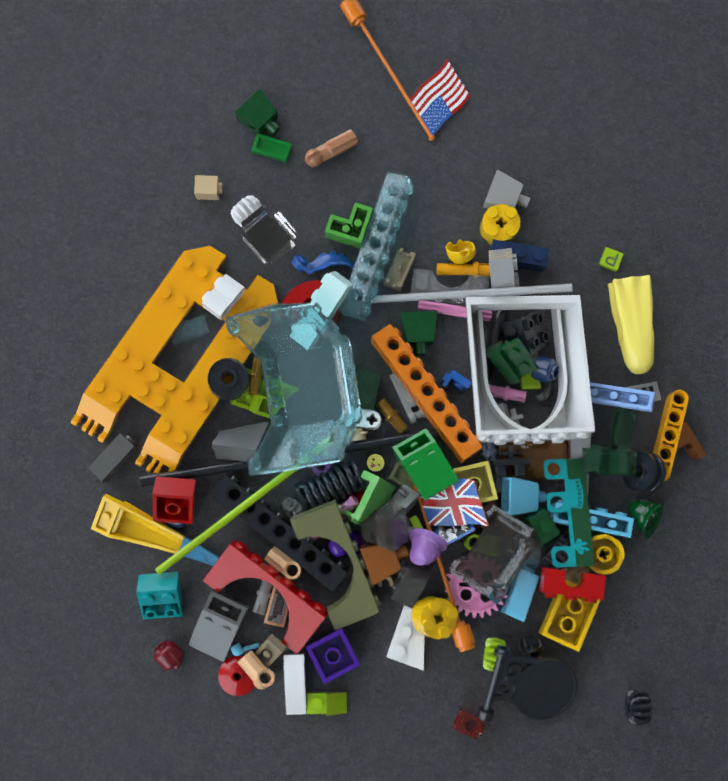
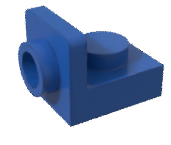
(458, 380)

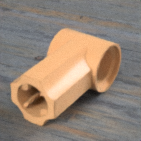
(282, 562)
(254, 668)

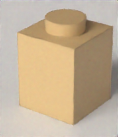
(207, 187)

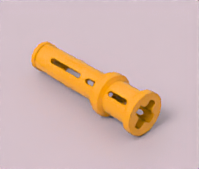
(475, 268)

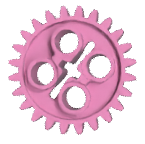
(474, 603)

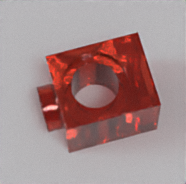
(459, 724)

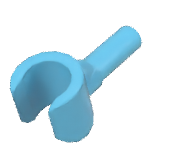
(238, 650)

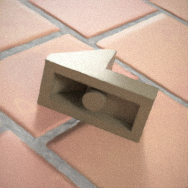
(270, 650)

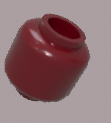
(168, 655)

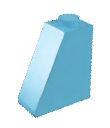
(520, 594)

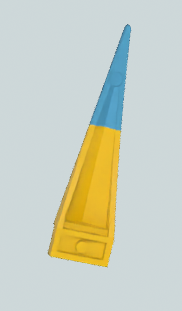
(130, 524)

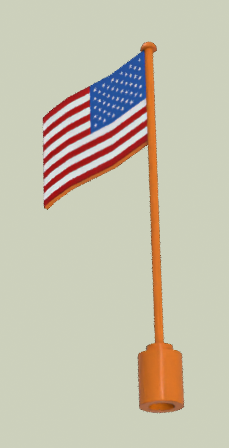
(436, 98)

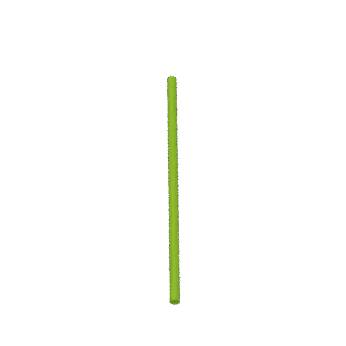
(223, 521)

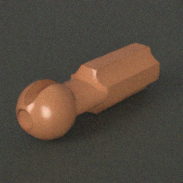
(331, 148)

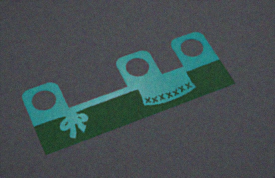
(576, 504)

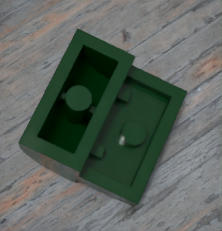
(511, 360)

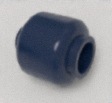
(547, 369)

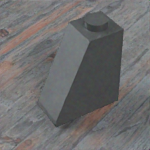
(239, 442)

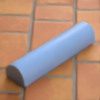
(622, 397)

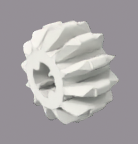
(244, 208)

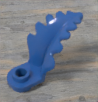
(321, 262)

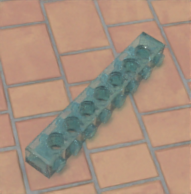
(386, 202)

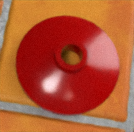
(227, 680)

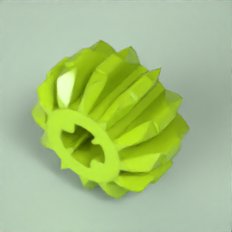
(489, 656)

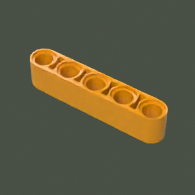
(673, 428)

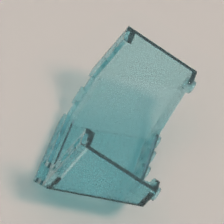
(306, 385)

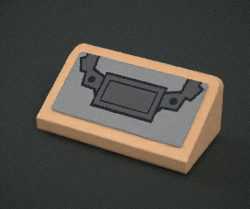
(277, 609)

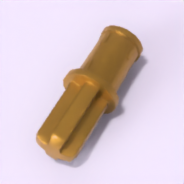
(255, 377)
(391, 416)

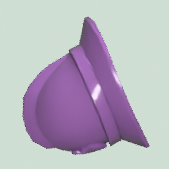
(425, 546)

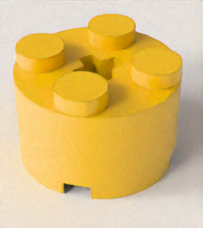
(503, 215)
(613, 554)
(434, 617)

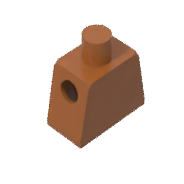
(381, 561)

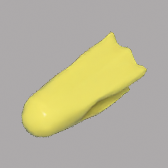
(633, 315)

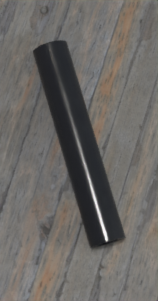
(495, 336)

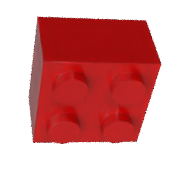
(174, 500)

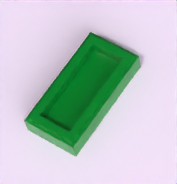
(272, 148)

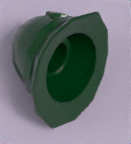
(645, 515)

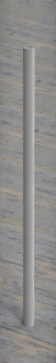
(474, 293)

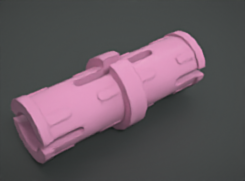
(507, 393)

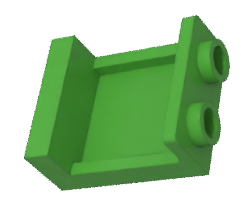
(375, 497)

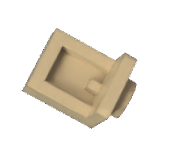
(573, 574)

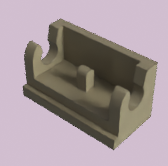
(399, 270)

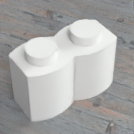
(223, 296)

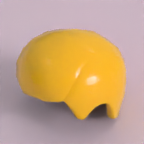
(461, 252)

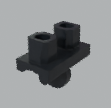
(500, 465)

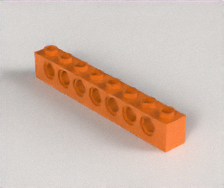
(392, 335)

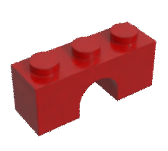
(590, 586)

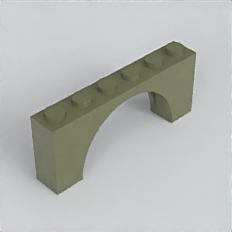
(328, 523)

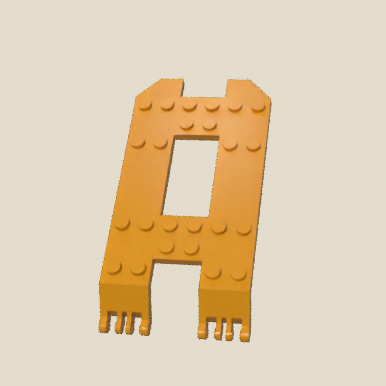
(131, 367)

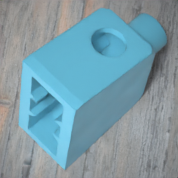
(520, 496)

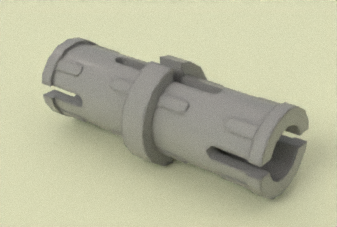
(262, 598)

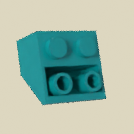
(160, 595)

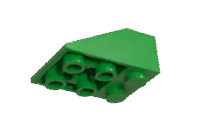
(425, 464)

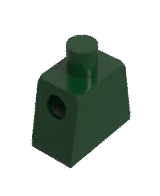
(258, 114)
(419, 329)
(542, 525)

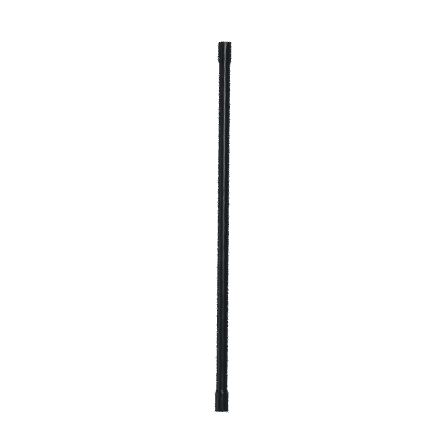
(149, 479)

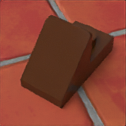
(692, 445)

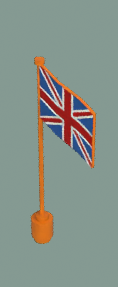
(453, 507)

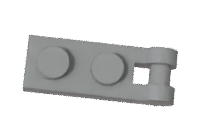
(406, 400)

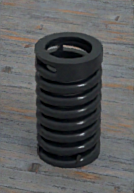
(330, 485)

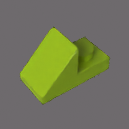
(326, 703)

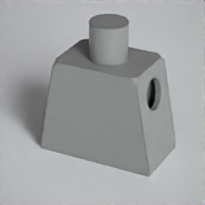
(505, 191)

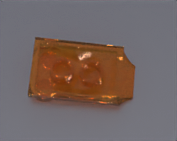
(537, 454)

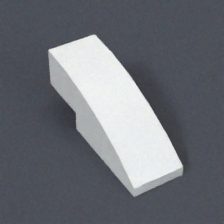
(295, 683)

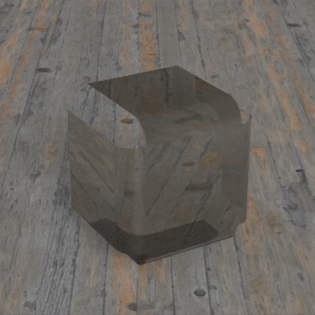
(268, 236)

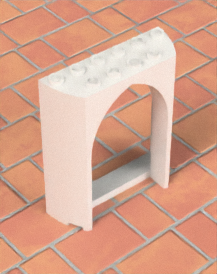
(573, 408)

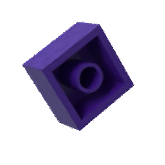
(333, 655)

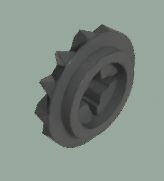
(292, 507)

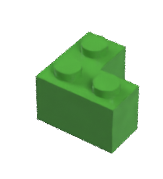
(350, 231)

